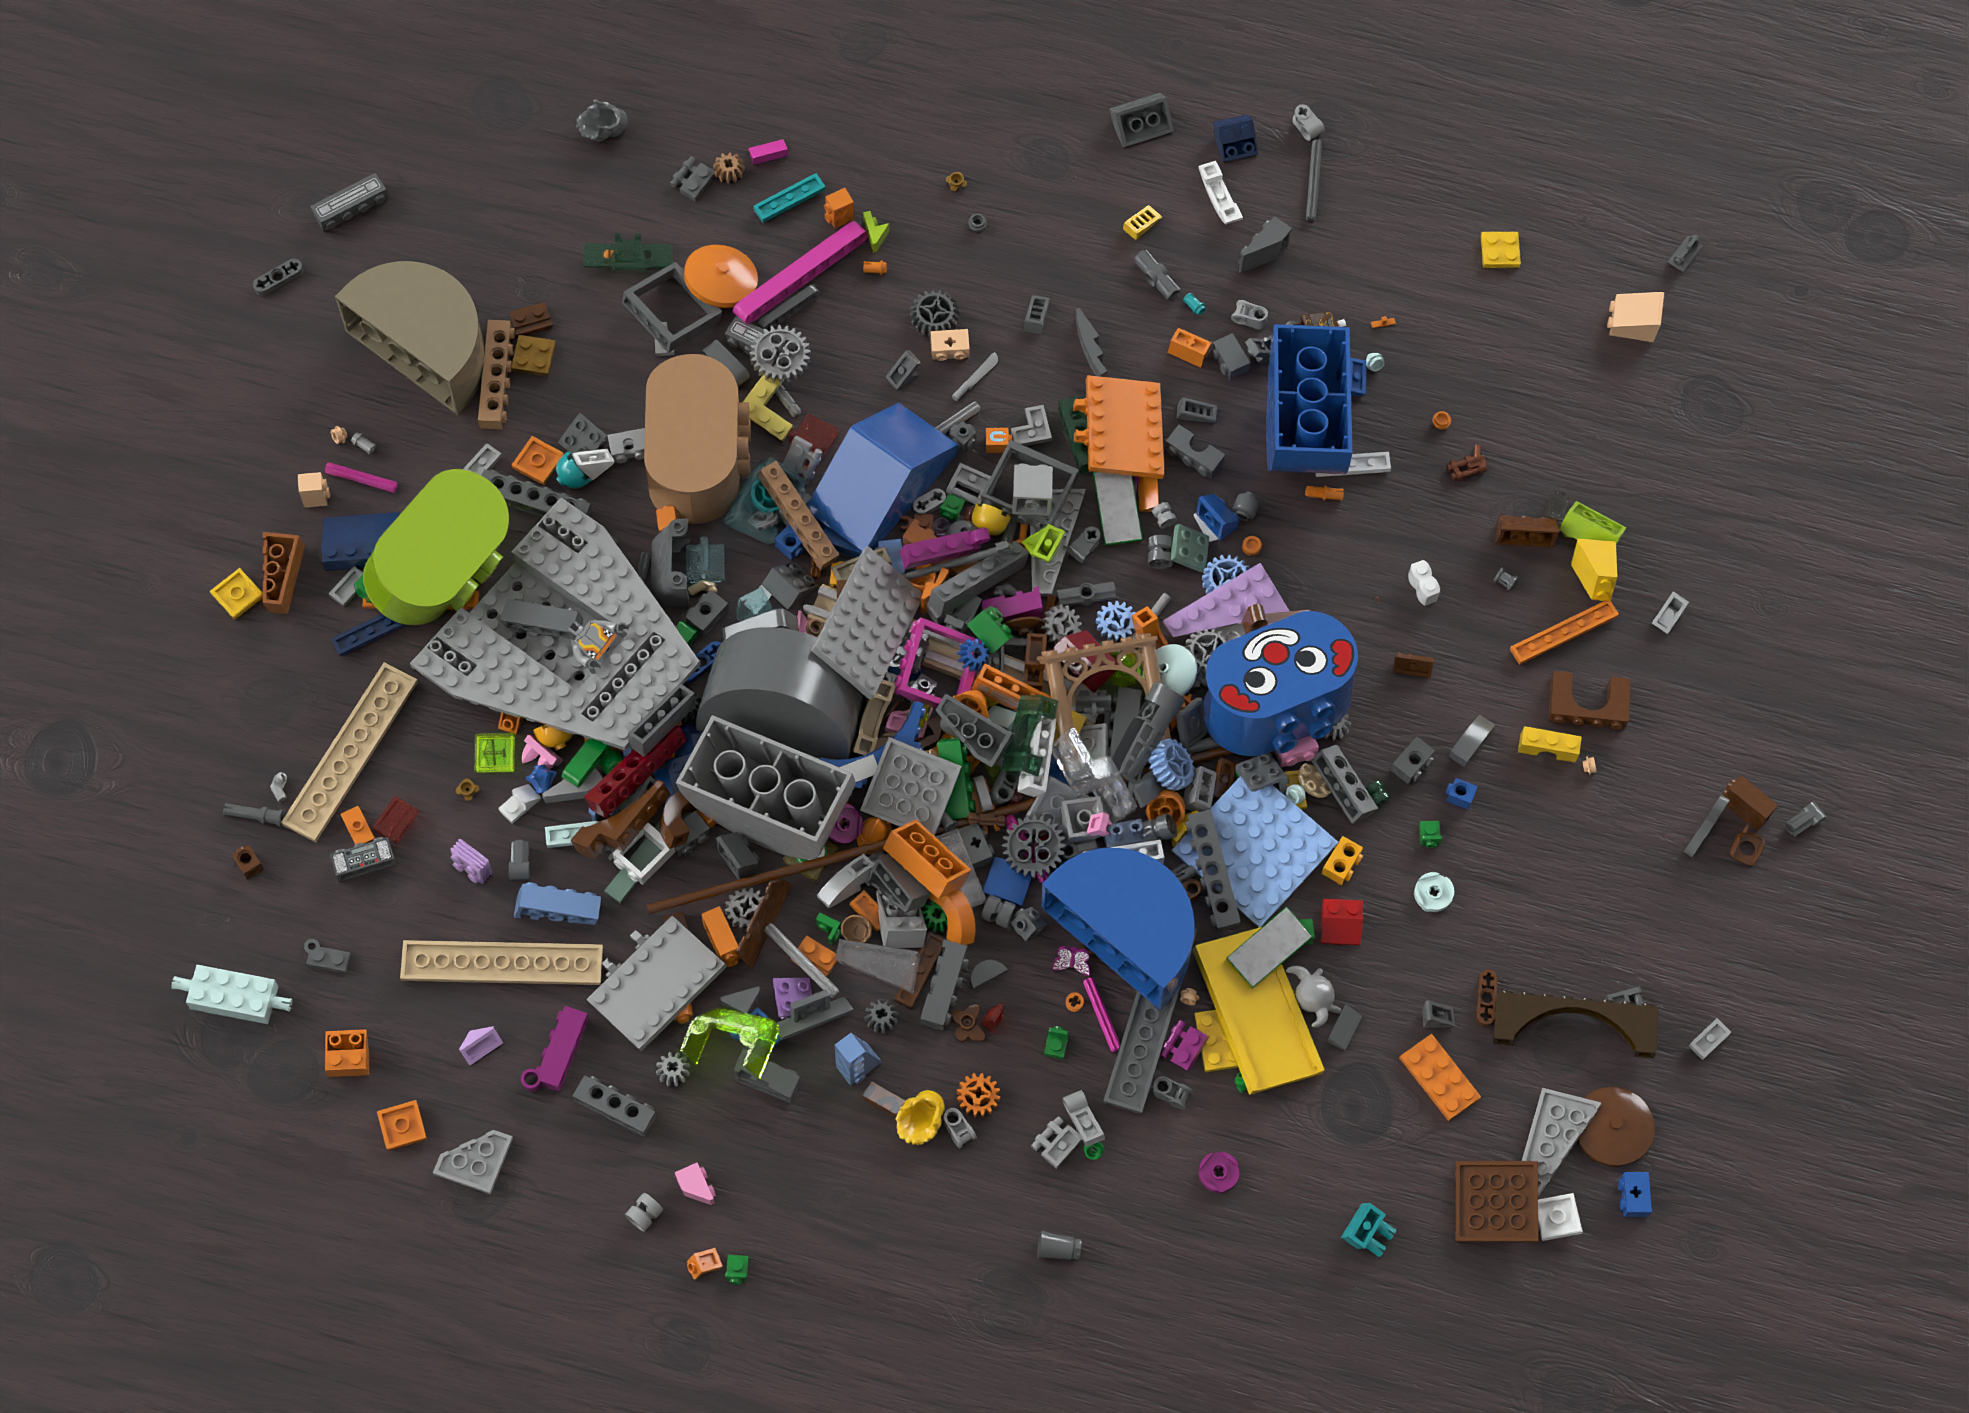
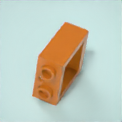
(721, 936)

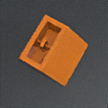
(346, 1053)

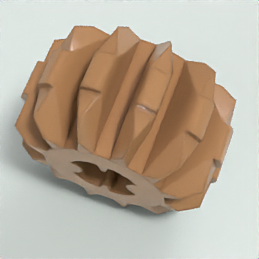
(729, 167)

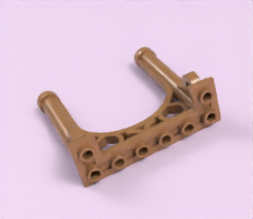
(1056, 672)

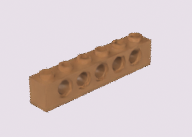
(496, 331)
(798, 515)

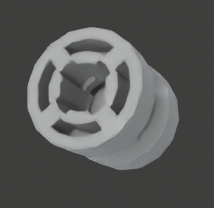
(1164, 515)

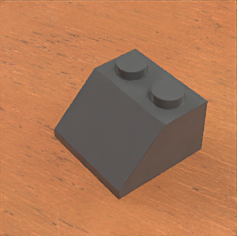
(737, 855)

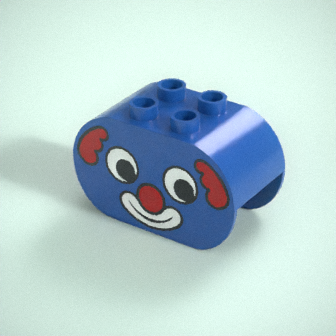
(1280, 684)

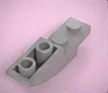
(848, 880)

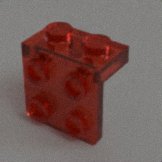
(816, 432)

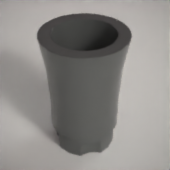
(1058, 1246)

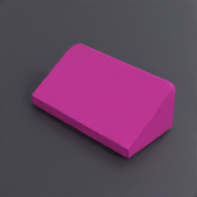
(768, 151)

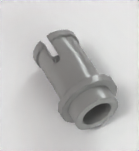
(362, 442)

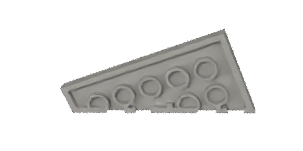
(1045, 573)
(1555, 1130)

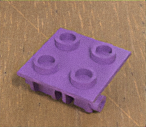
(788, 991)

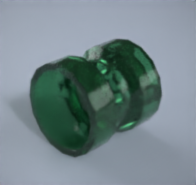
(1378, 793)

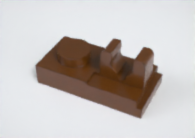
(1413, 664)
(1225, 774)

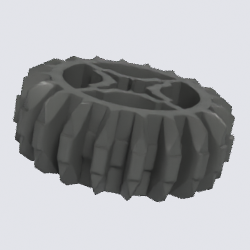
(923, 308)

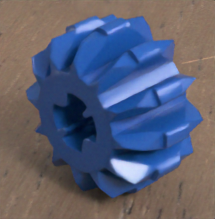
(967, 658)

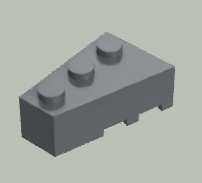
(897, 883)

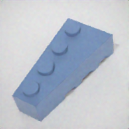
(557, 904)

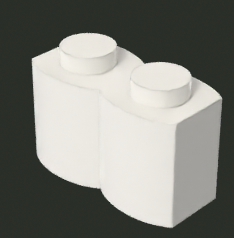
(1421, 579)

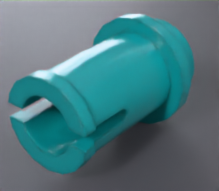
(1197, 306)

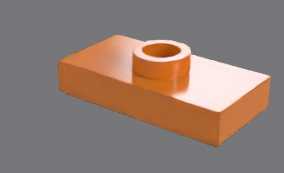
(357, 826)
(867, 907)

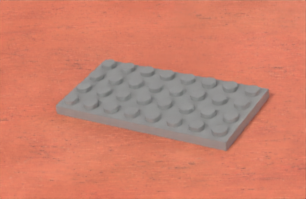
(868, 622)

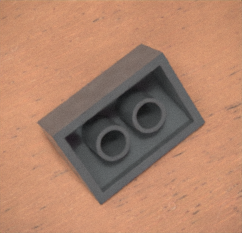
(1142, 119)

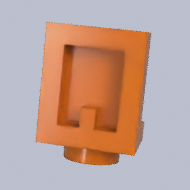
(704, 1262)

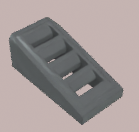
(1033, 324)
(1190, 416)

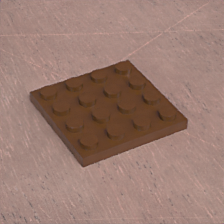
(1497, 1202)

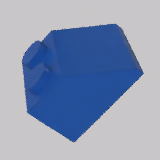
(1217, 516)

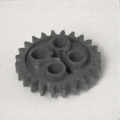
(1051, 846)

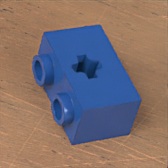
(1640, 1185)

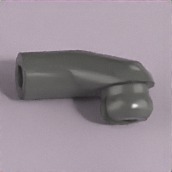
(1006, 589)

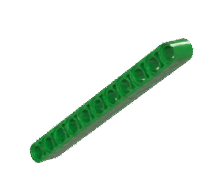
(592, 750)

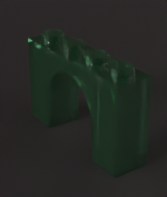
(1029, 713)

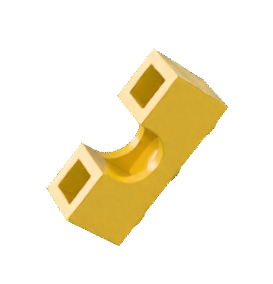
(1538, 740)

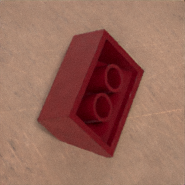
(1077, 640)

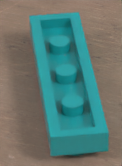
(789, 197)

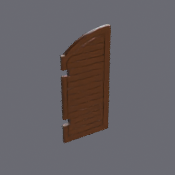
(764, 915)

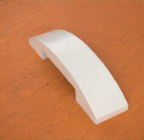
(1218, 193)

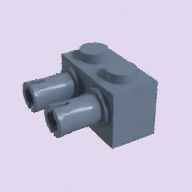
(1124, 834)

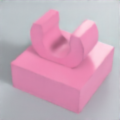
(1098, 824)

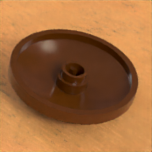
(1620, 1128)

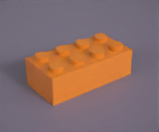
(927, 859)

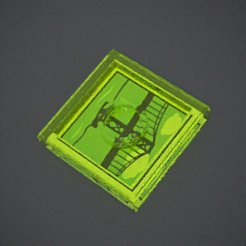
(494, 752)

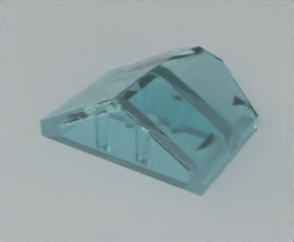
(753, 604)

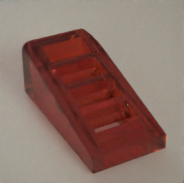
(993, 1017)

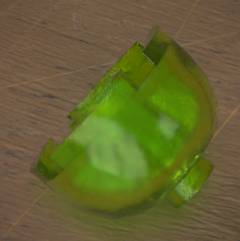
(1121, 678)

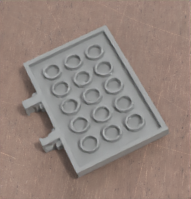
(655, 982)

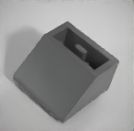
(789, 584)

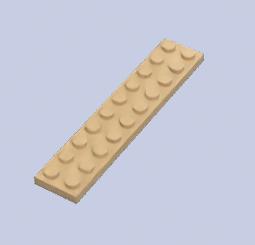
(349, 752)
(501, 962)

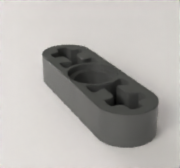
(263, 279)

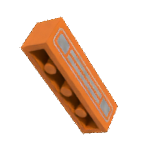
(1002, 687)

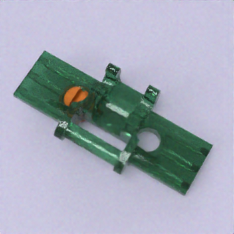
(607, 255)

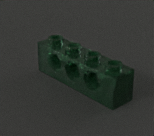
(1070, 425)

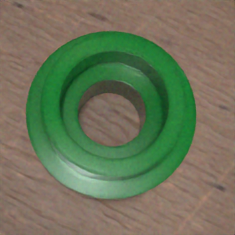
(1094, 1154)

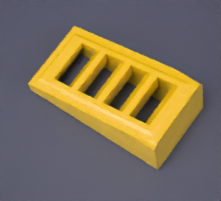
(1137, 233)

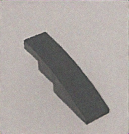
(1089, 341)

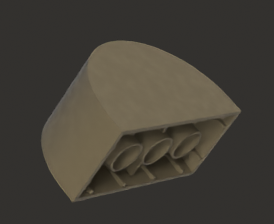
(420, 326)

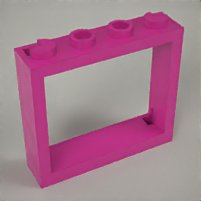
(907, 662)

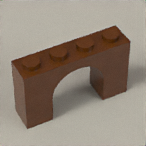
(1565, 709)

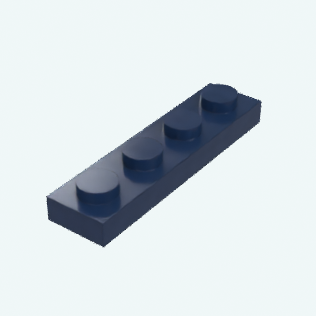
(364, 634)

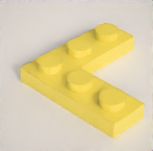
(761, 414)

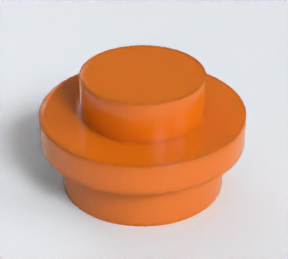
(1441, 420)

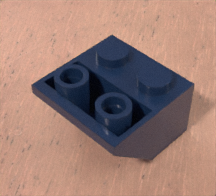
(1235, 137)

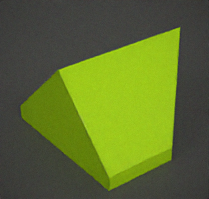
(1044, 543)

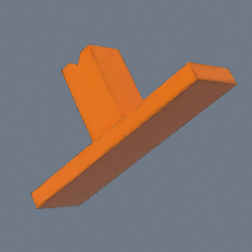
(1383, 322)

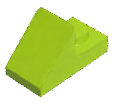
(875, 233)

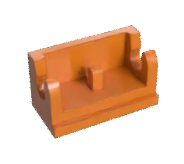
(1189, 347)

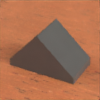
(742, 1001)
(1437, 1015)

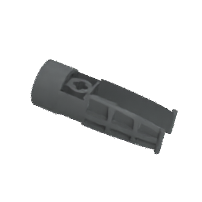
(1146, 730)

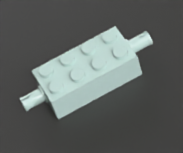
(232, 994)

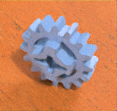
(1112, 628)

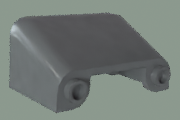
(667, 586)

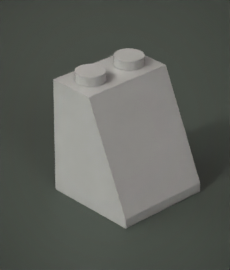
(1032, 490)

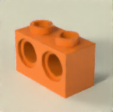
(839, 208)

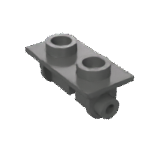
(1685, 253)

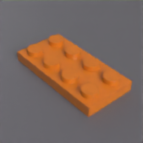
(1440, 1077)

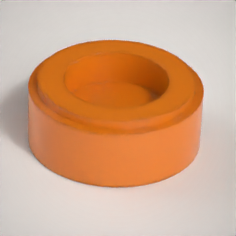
(1251, 545)

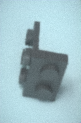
(1262, 772)

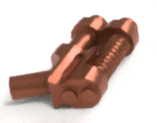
(1474, 465)

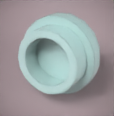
(1374, 361)
(1295, 793)

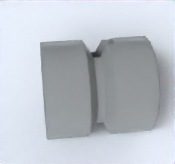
(643, 1212)

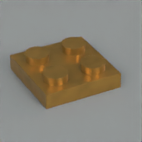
(533, 355)

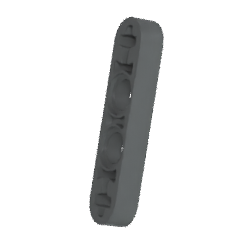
(789, 308)

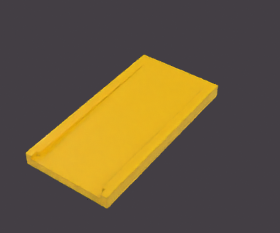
(1259, 1022)

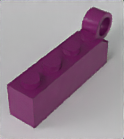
(943, 548)
(560, 1052)

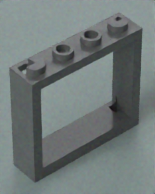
(650, 321)
(1033, 458)

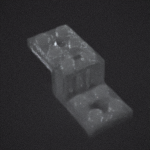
(1093, 776)

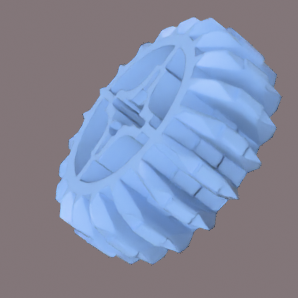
(1218, 569)
(1172, 765)

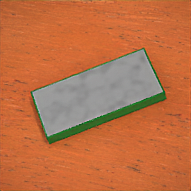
(1117, 508)
(1269, 947)

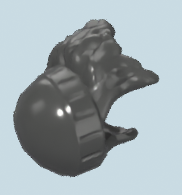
(602, 121)

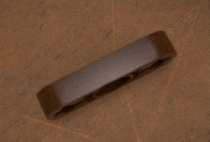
(1482, 984)

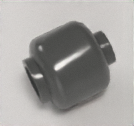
(1246, 506)

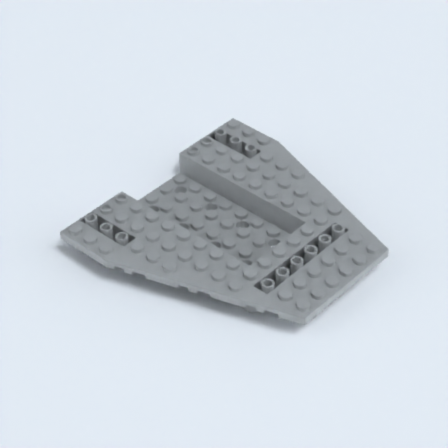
(577, 566)

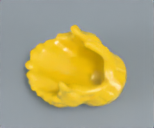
(920, 1117)

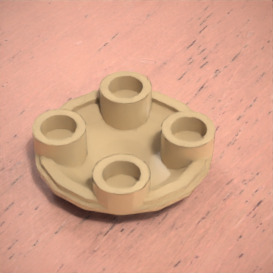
(1312, 781)

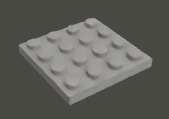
(910, 786)

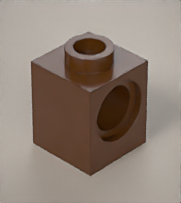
(251, 868)

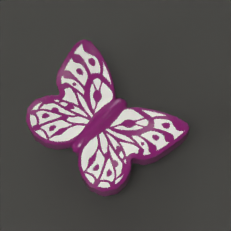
(1072, 958)

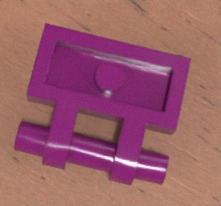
(1189, 1048)

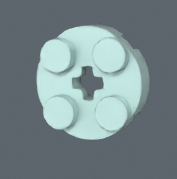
(1430, 902)

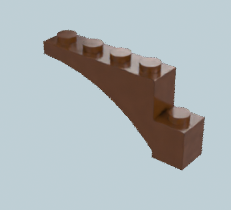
(623, 827)

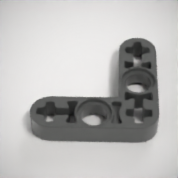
(1707, 825)

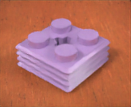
(470, 861)

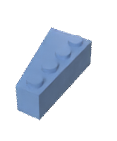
(855, 1058)

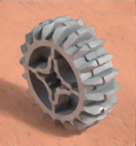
(1197, 644)

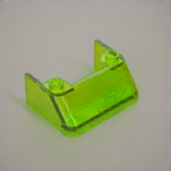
(754, 1031)

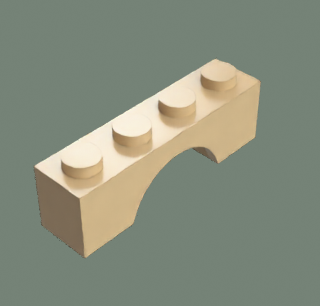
(870, 722)

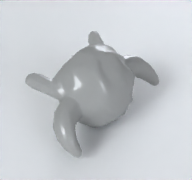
(1314, 994)

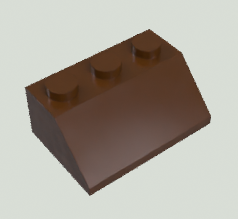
(1526, 531)

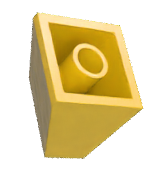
(1596, 567)

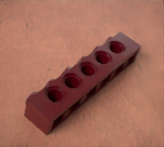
(631, 774)

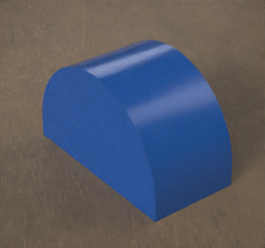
(1309, 400)
(1128, 915)

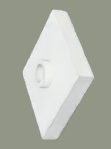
(1558, 1217)

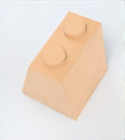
(1636, 315)

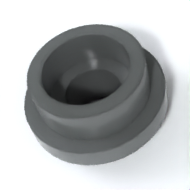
(977, 218)

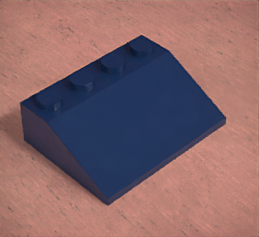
(352, 539)

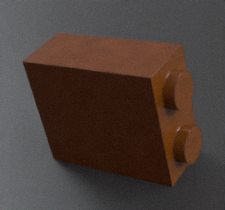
(1749, 802)

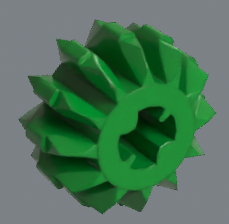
(932, 922)

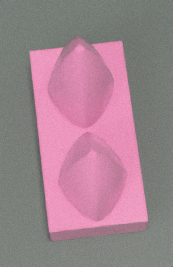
(534, 748)

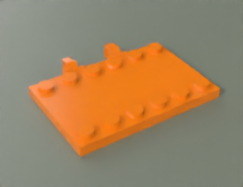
(1122, 426)

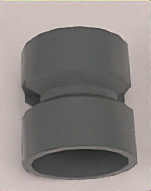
(1160, 551)
(1159, 829)
(997, 911)

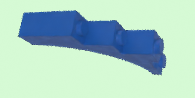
(906, 735)

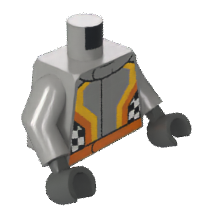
(594, 641)

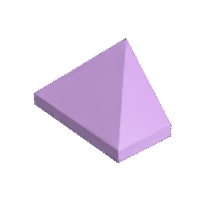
(479, 1043)

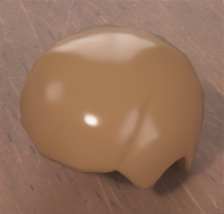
(856, 929)

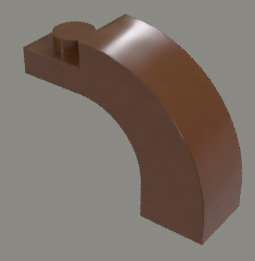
(671, 825)

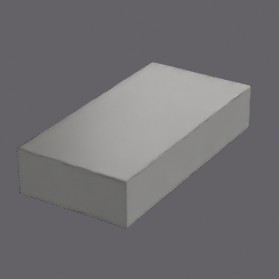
(344, 590)

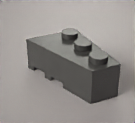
(773, 1081)

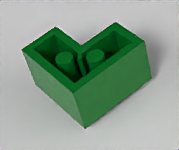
(989, 629)

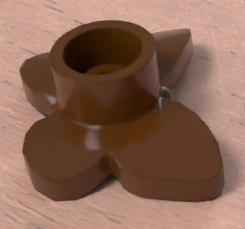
(967, 1024)

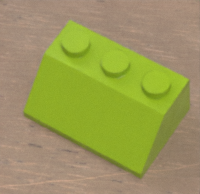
(1588, 524)

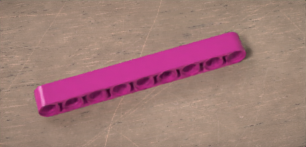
(800, 272)

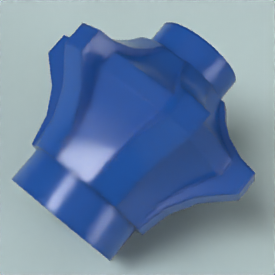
(541, 778)

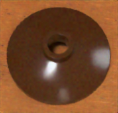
(1023, 624)

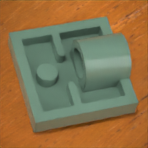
(1189, 548)

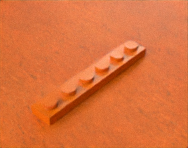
(1564, 632)

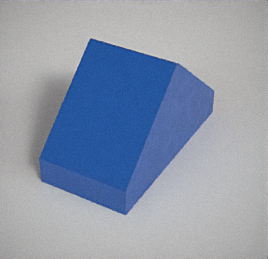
(879, 475)

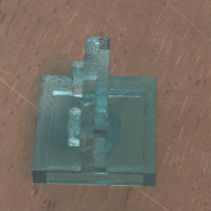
(705, 562)

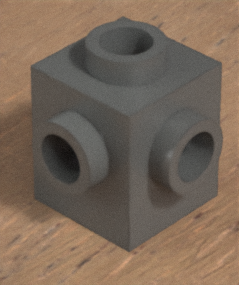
(963, 435)
(924, 684)
(1028, 923)

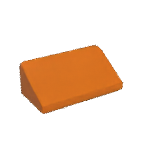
(1147, 493)

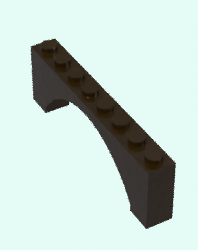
(1633, 1022)

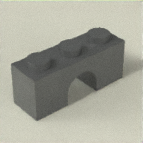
(1204, 462)

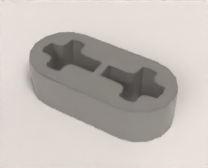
(926, 500)
(982, 793)

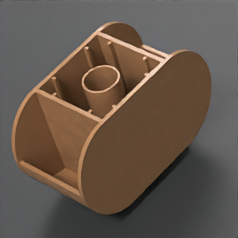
(695, 437)

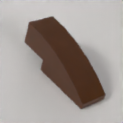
(1033, 669)

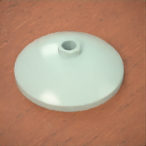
(1180, 668)

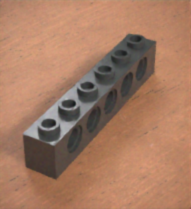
(528, 490)
(1205, 821)

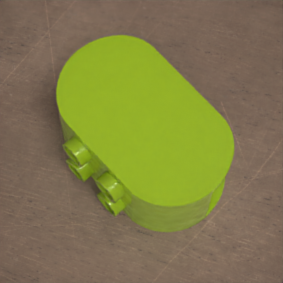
(438, 548)

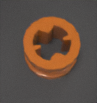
(1070, 997)

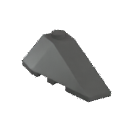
(979, 734)

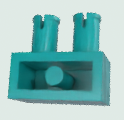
(1363, 1226)

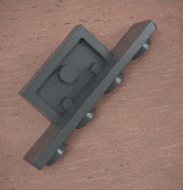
(812, 1012)

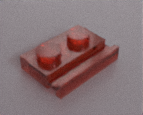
(395, 819)

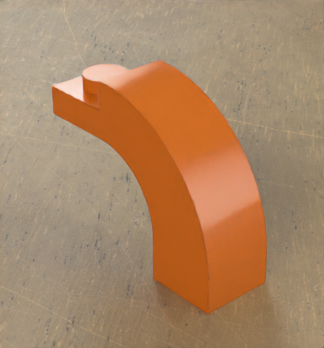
(1147, 622)
(959, 917)

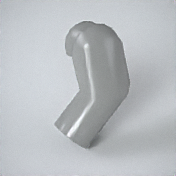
(277, 786)

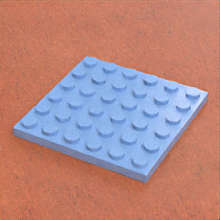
(1265, 848)

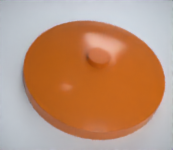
(720, 275)

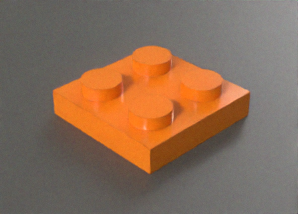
(537, 460)
(401, 1125)

